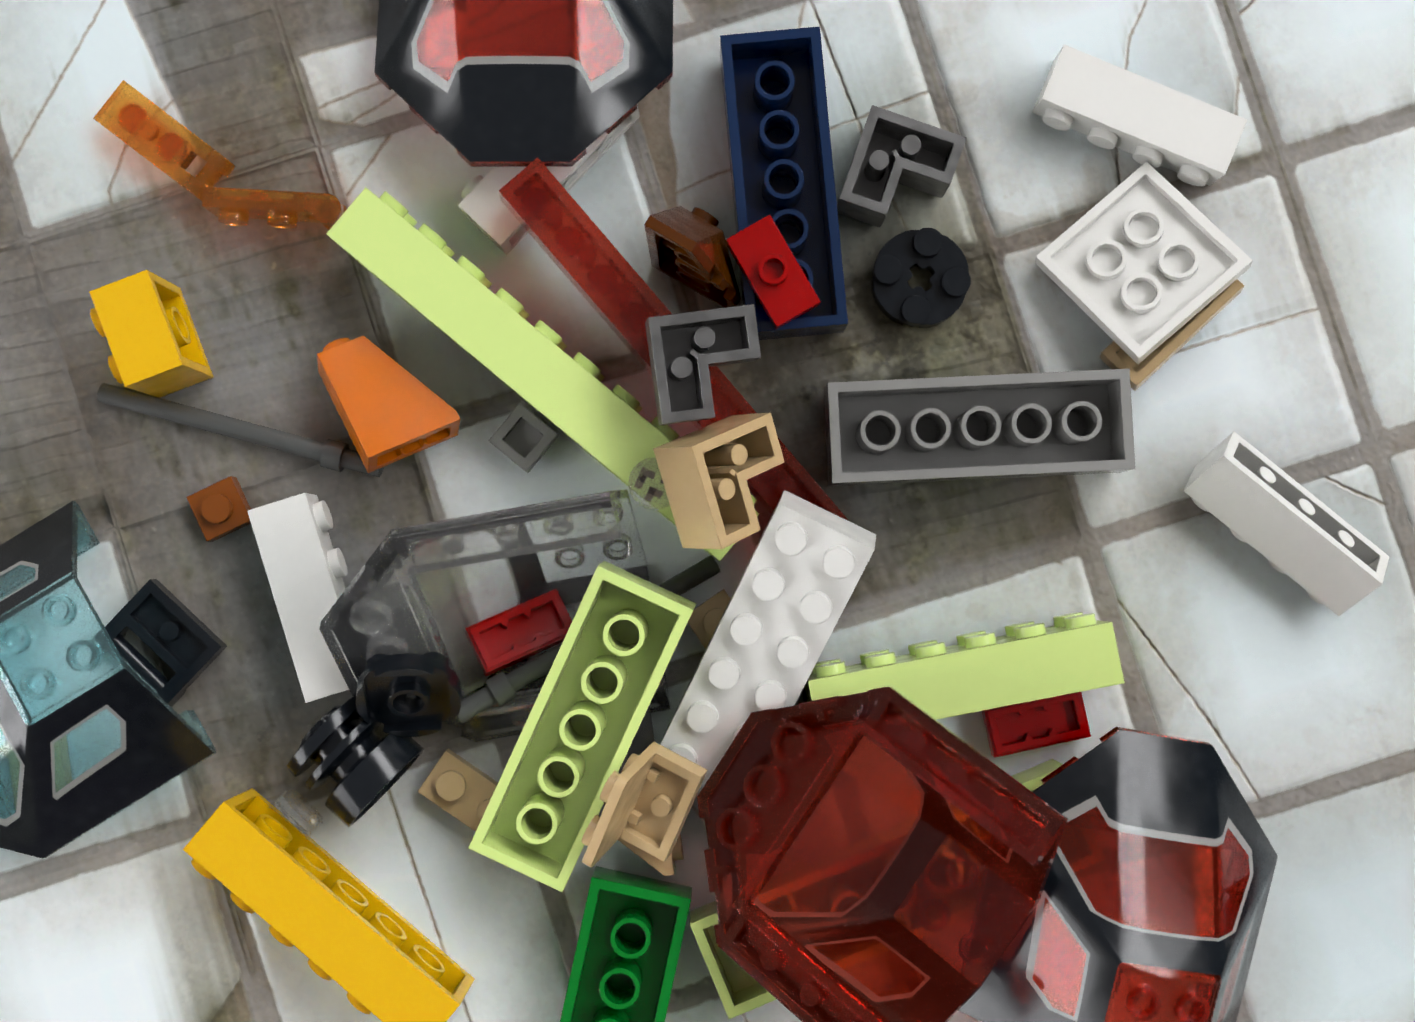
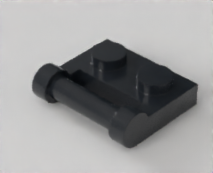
(171, 633)

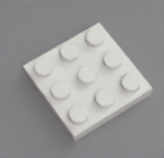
(1143, 262)

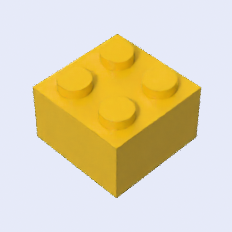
(149, 334)

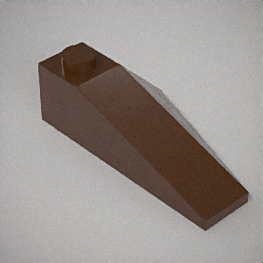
(693, 253)

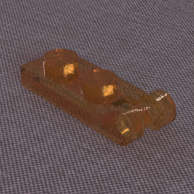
(161, 139)
(279, 208)

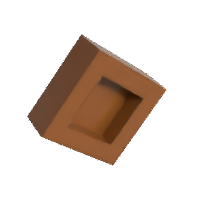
(220, 508)

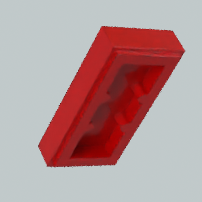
(772, 271)
(519, 632)
(1036, 724)

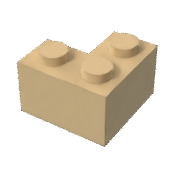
(709, 475)

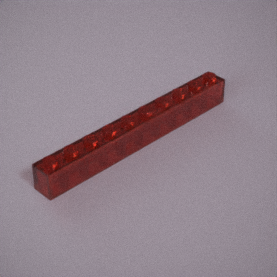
(626, 304)

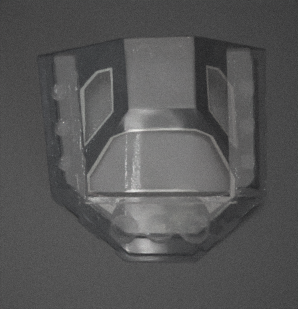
(457, 571)

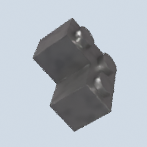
(895, 152)
(685, 348)

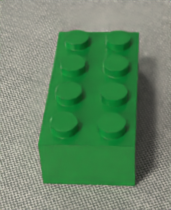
(626, 949)

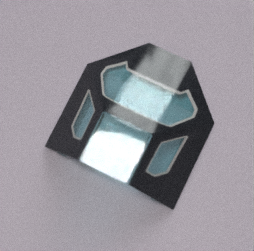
(74, 718)

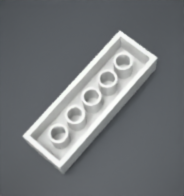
(770, 627)

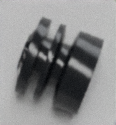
(353, 759)

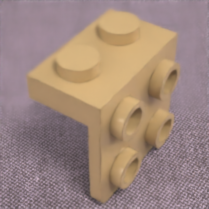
(645, 804)

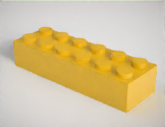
(326, 913)

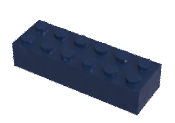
(785, 163)

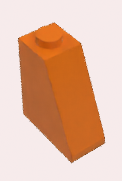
(383, 403)

